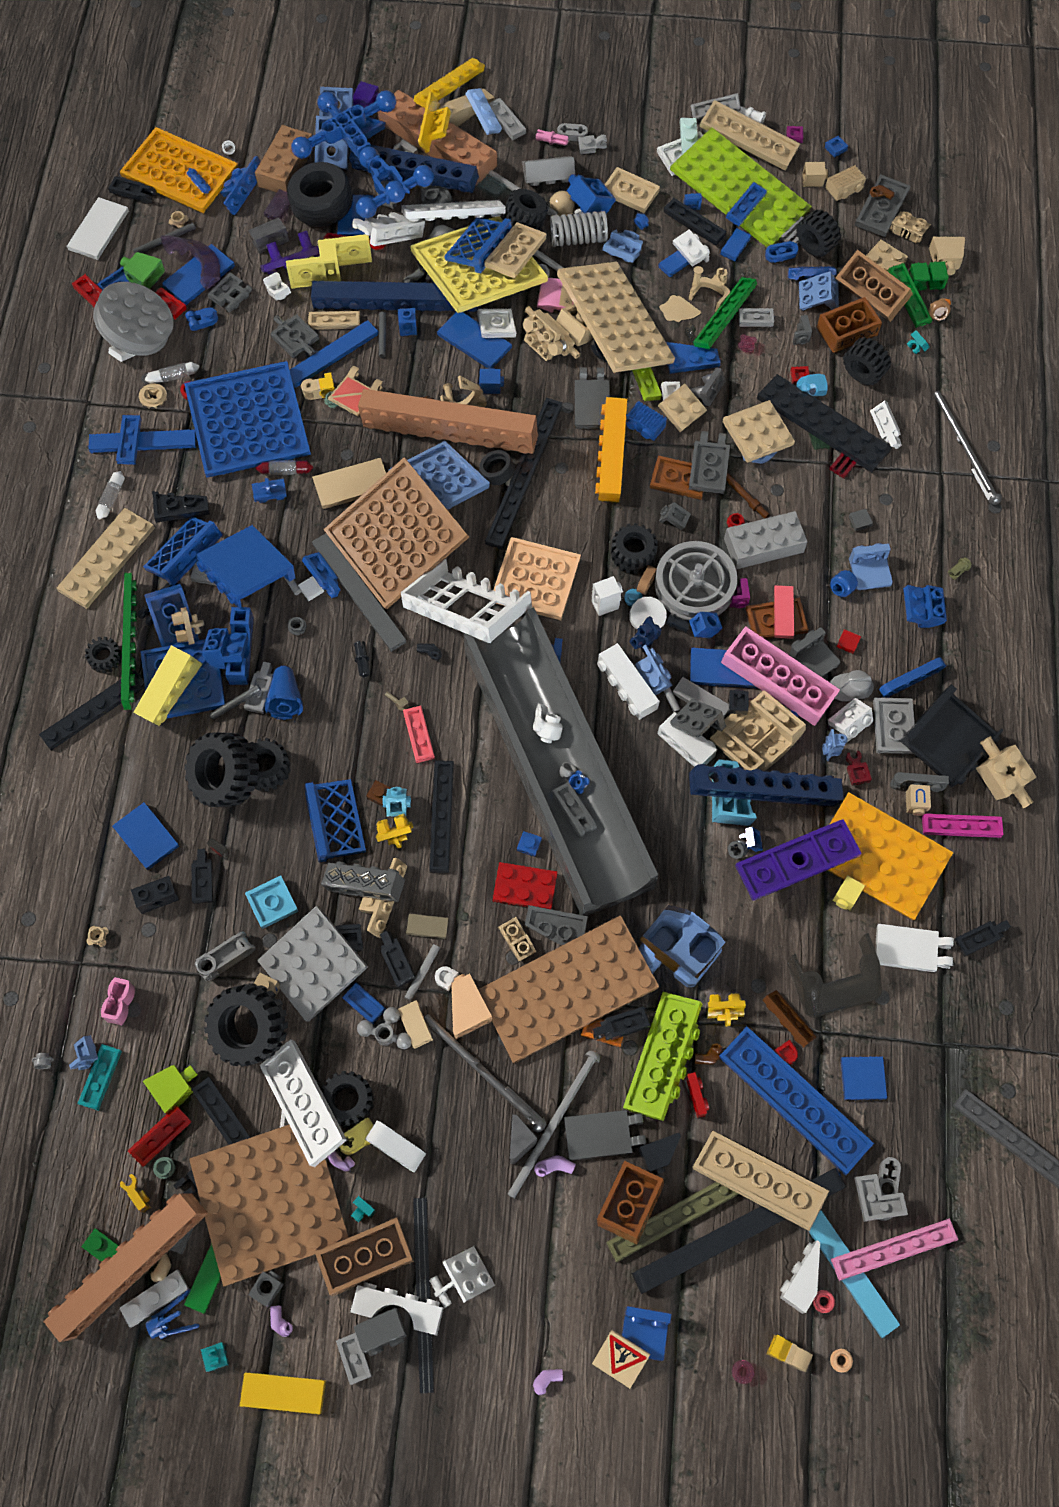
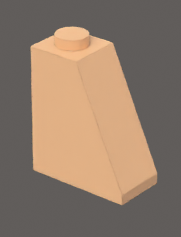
(467, 1006)

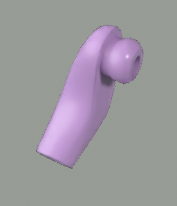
(552, 1164)

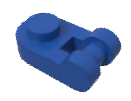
(207, 315)

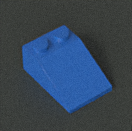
(161, 607)

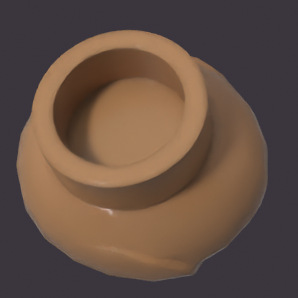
(940, 309)

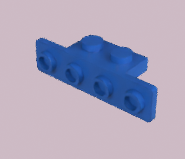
(240, 186)

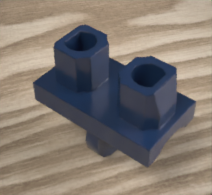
(646, 634)

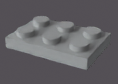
(892, 721)

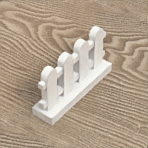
(390, 229)

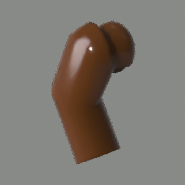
(880, 190)
(710, 1057)

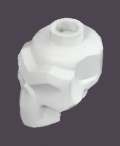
(547, 724)

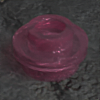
(749, 1372)

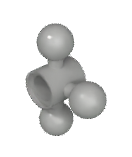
(391, 1015)

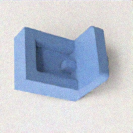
(85, 1053)

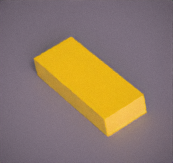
(282, 1393)

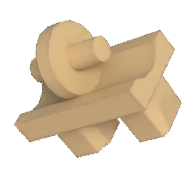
(183, 618)

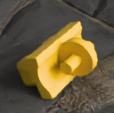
(402, 827)
(726, 1010)

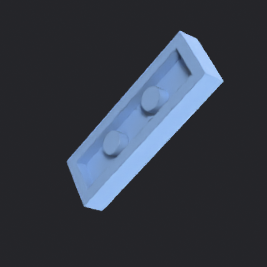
(483, 111)

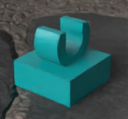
(919, 341)
(363, 1208)
(214, 1357)

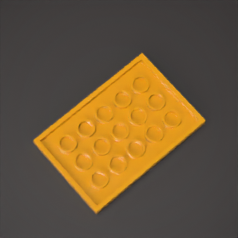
(164, 163)
(895, 859)

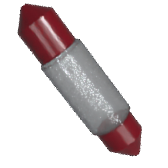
(288, 467)

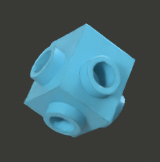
(396, 801)

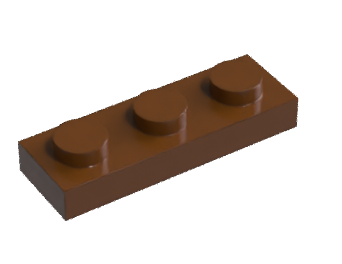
(789, 1018)

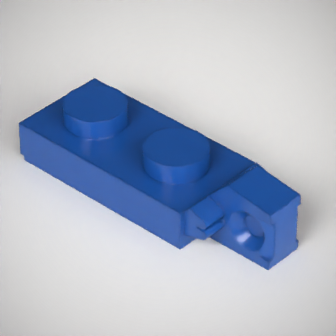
(808, 272)
(322, 573)

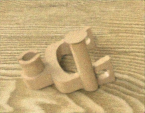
(716, 283)
(476, 397)

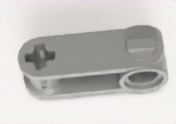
(224, 956)

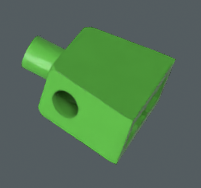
(142, 269)

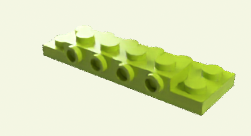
(664, 1056)

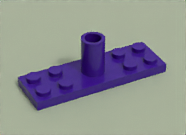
(798, 859)

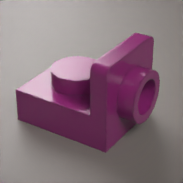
(742, 595)

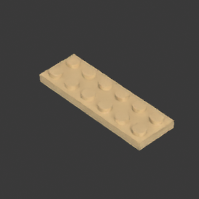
(750, 135)
(105, 558)
(761, 1180)

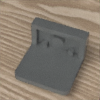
(814, 653)
(697, 718)

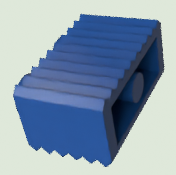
(645, 421)

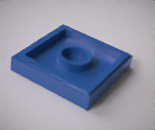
(863, 1078)

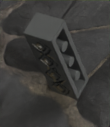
(363, 881)

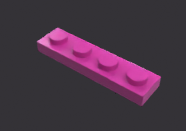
(962, 825)

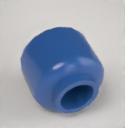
(843, 583)

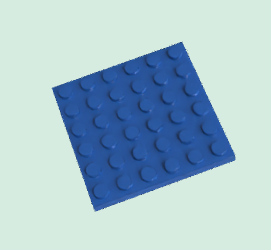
(246, 419)

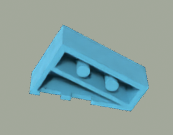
(731, 809)

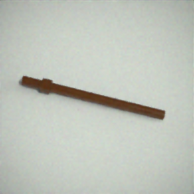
(754, 504)

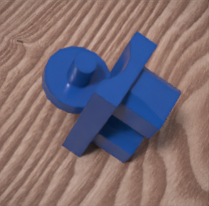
(269, 490)

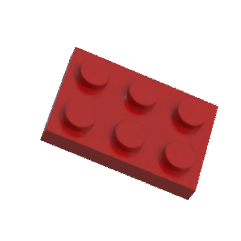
(524, 886)

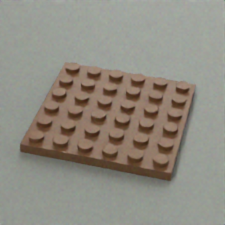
(396, 532)
(266, 1204)

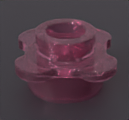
(747, 347)

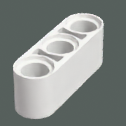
(395, 1146)

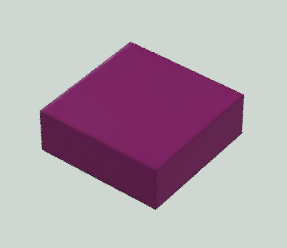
(795, 133)

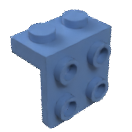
(871, 566)

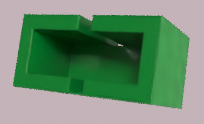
(934, 273)

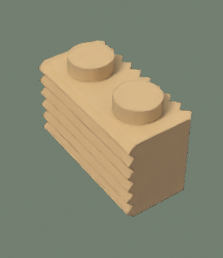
(845, 183)

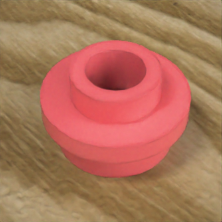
(830, 1301)

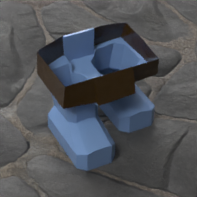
(683, 945)

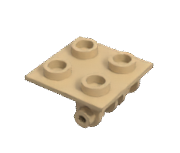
(905, 221)

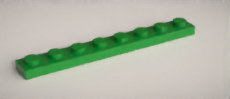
(128, 646)

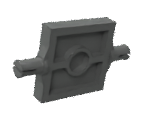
(294, 335)

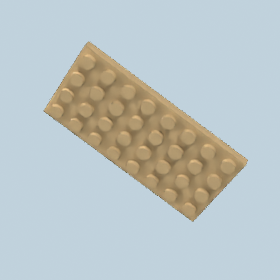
(615, 316)

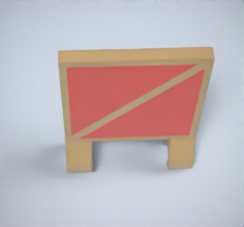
(349, 391)

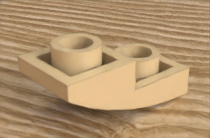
(517, 939)
(415, 1024)

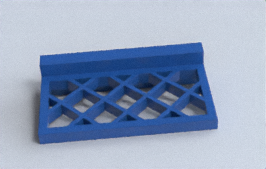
(487, 246)
(184, 558)
(317, 819)

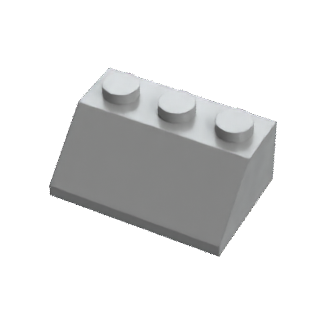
(548, 170)

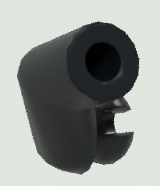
(429, 648)

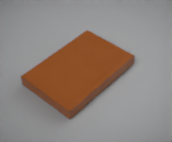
(673, 477)
(762, 619)

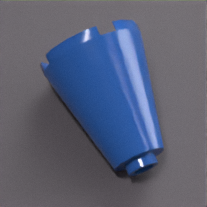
(283, 695)

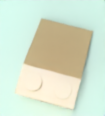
(573, 323)

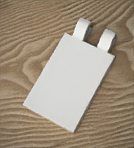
(911, 948)

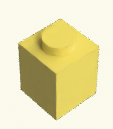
(848, 893)

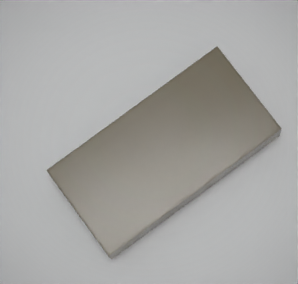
(427, 926)

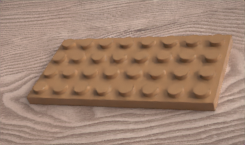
(567, 989)

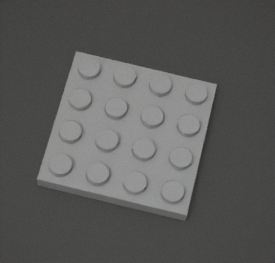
(312, 963)

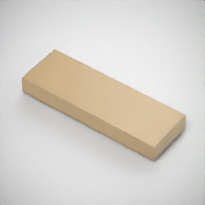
(334, 320)

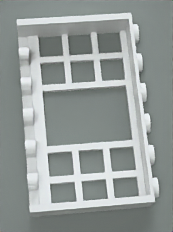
(484, 630)

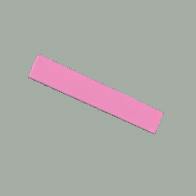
(894, 1249)

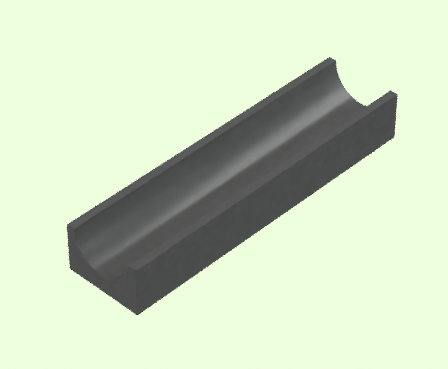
(514, 677)

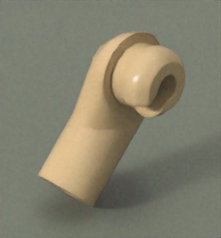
(161, 1269)

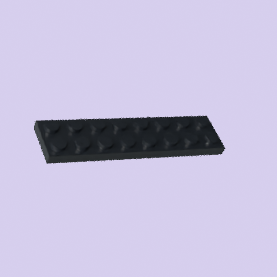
(825, 423)

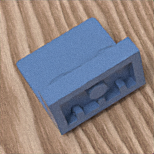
(818, 291)
(653, 671)

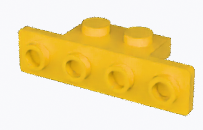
(434, 122)

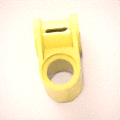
(357, 1135)

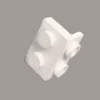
(691, 248)

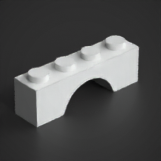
(370, 1302)

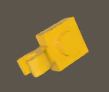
(138, 1197)

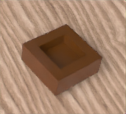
(377, 792)

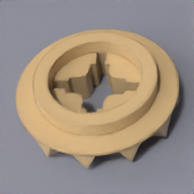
(155, 390)

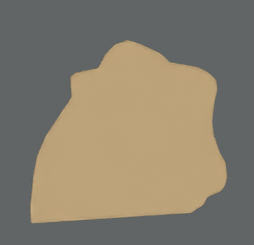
(678, 309)

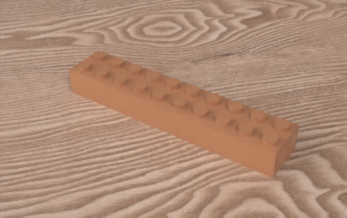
(448, 421)

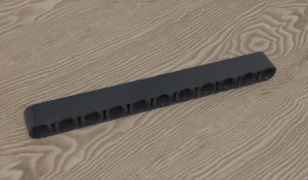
(721, 1239)

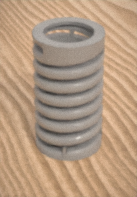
(577, 223)

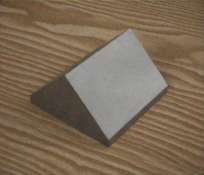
(521, 1139)

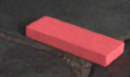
(783, 612)
(418, 734)

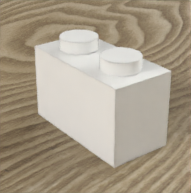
(606, 595)

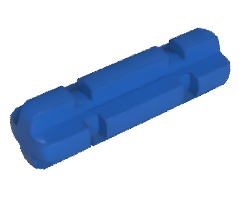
(198, 180)

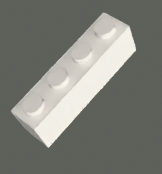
(628, 681)

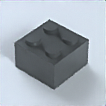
(380, 1331)

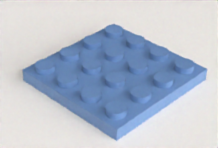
(448, 474)

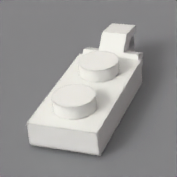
(886, 424)

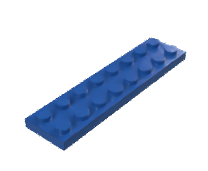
(796, 1100)

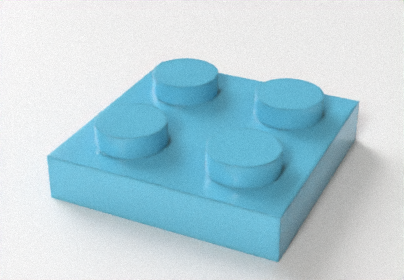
(271, 902)

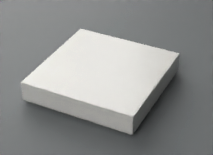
(496, 323)

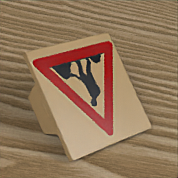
(621, 1359)

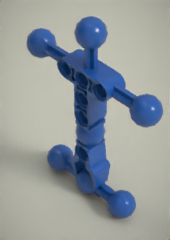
(347, 126)

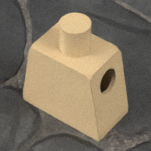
(948, 250)

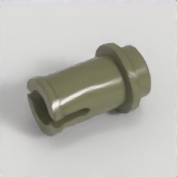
(962, 566)

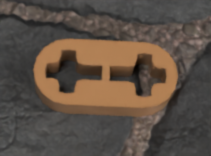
(646, 580)

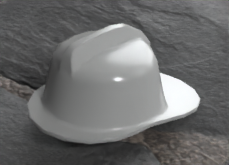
(853, 685)

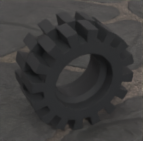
(108, 663)

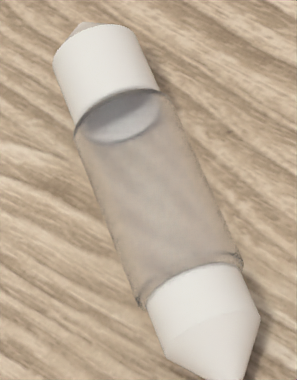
(172, 373)
(109, 495)

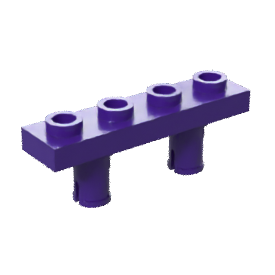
(279, 261)

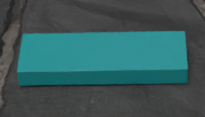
(99, 1077)

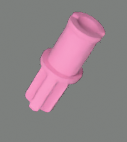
(551, 137)

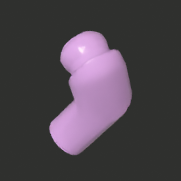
(545, 1378)

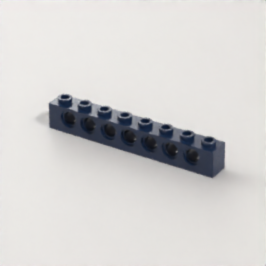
(446, 173)
(757, 790)

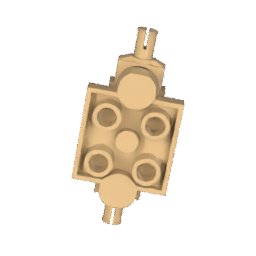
(547, 335)

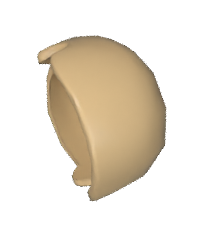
(562, 203)

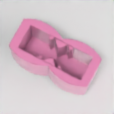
(119, 997)

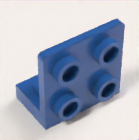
(647, 1330)

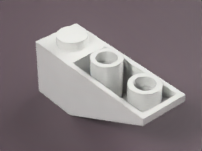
(803, 1285)

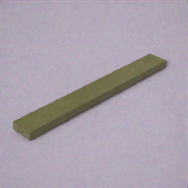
(673, 1218)

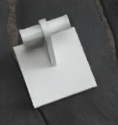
(467, 1275)

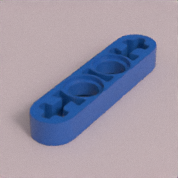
(912, 677)

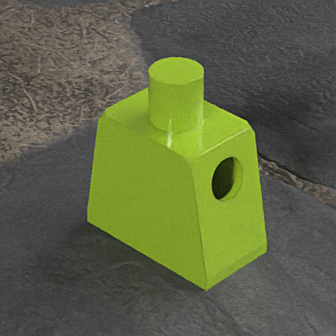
(170, 1086)

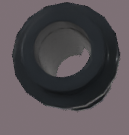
(678, 623)

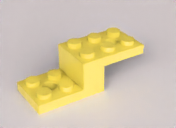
(333, 254)

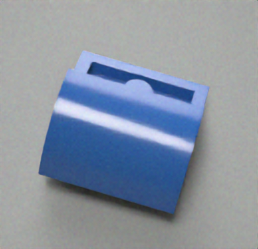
(925, 605)
(224, 647)

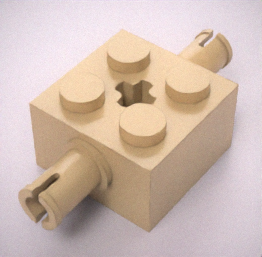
(1006, 772)

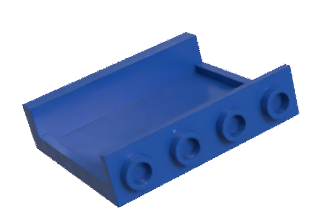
(243, 564)

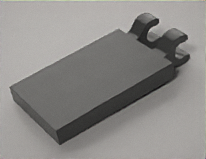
(589, 399)
(709, 464)
(601, 1134)

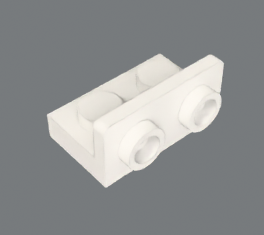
(852, 718)

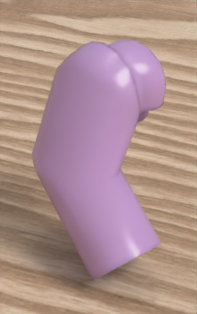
(336, 1161)
(278, 1324)

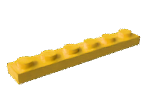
(450, 81)

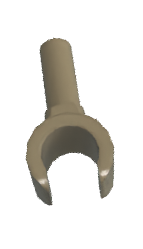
(401, 704)

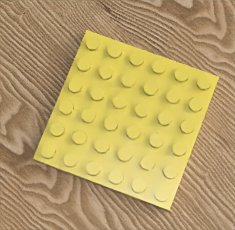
(461, 283)

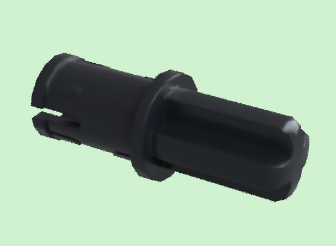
(362, 659)

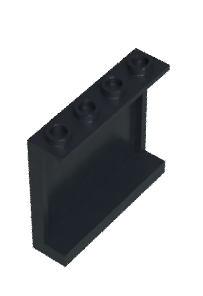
(950, 737)

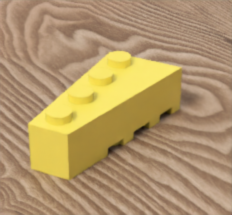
(167, 685)

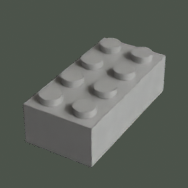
(765, 540)

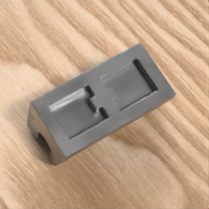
(267, 233)

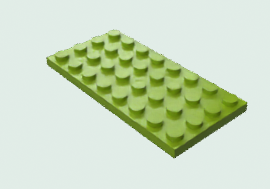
(725, 173)

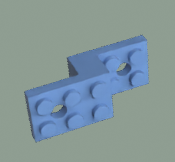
(340, 158)

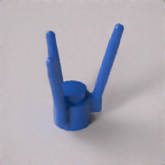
(159, 1324)

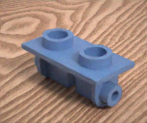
(834, 744)

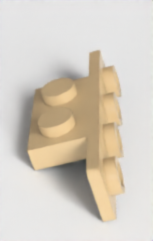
(380, 908)

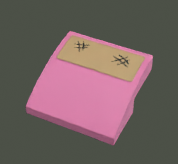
(553, 296)

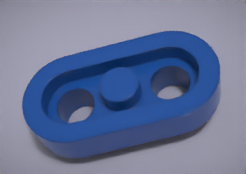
(781, 251)

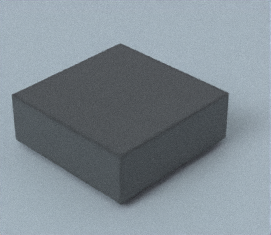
(860, 520)

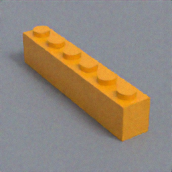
(612, 449)

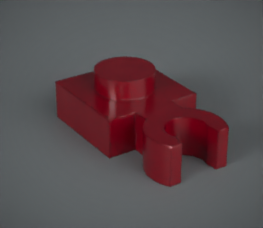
(857, 771)

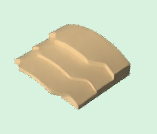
(760, 736)

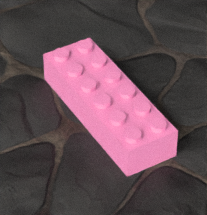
(780, 676)

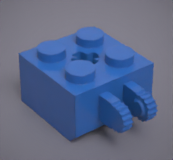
(590, 194)

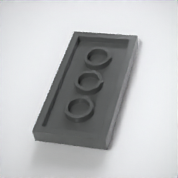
(880, 211)

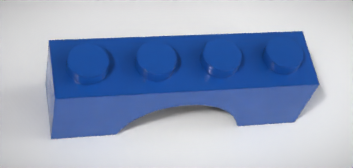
(240, 622)

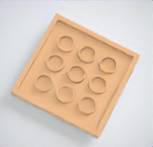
(542, 571)

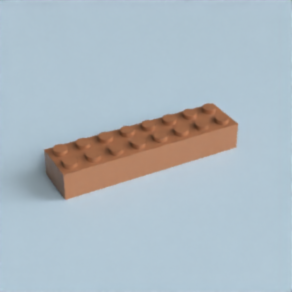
(455, 146)
(125, 1267)

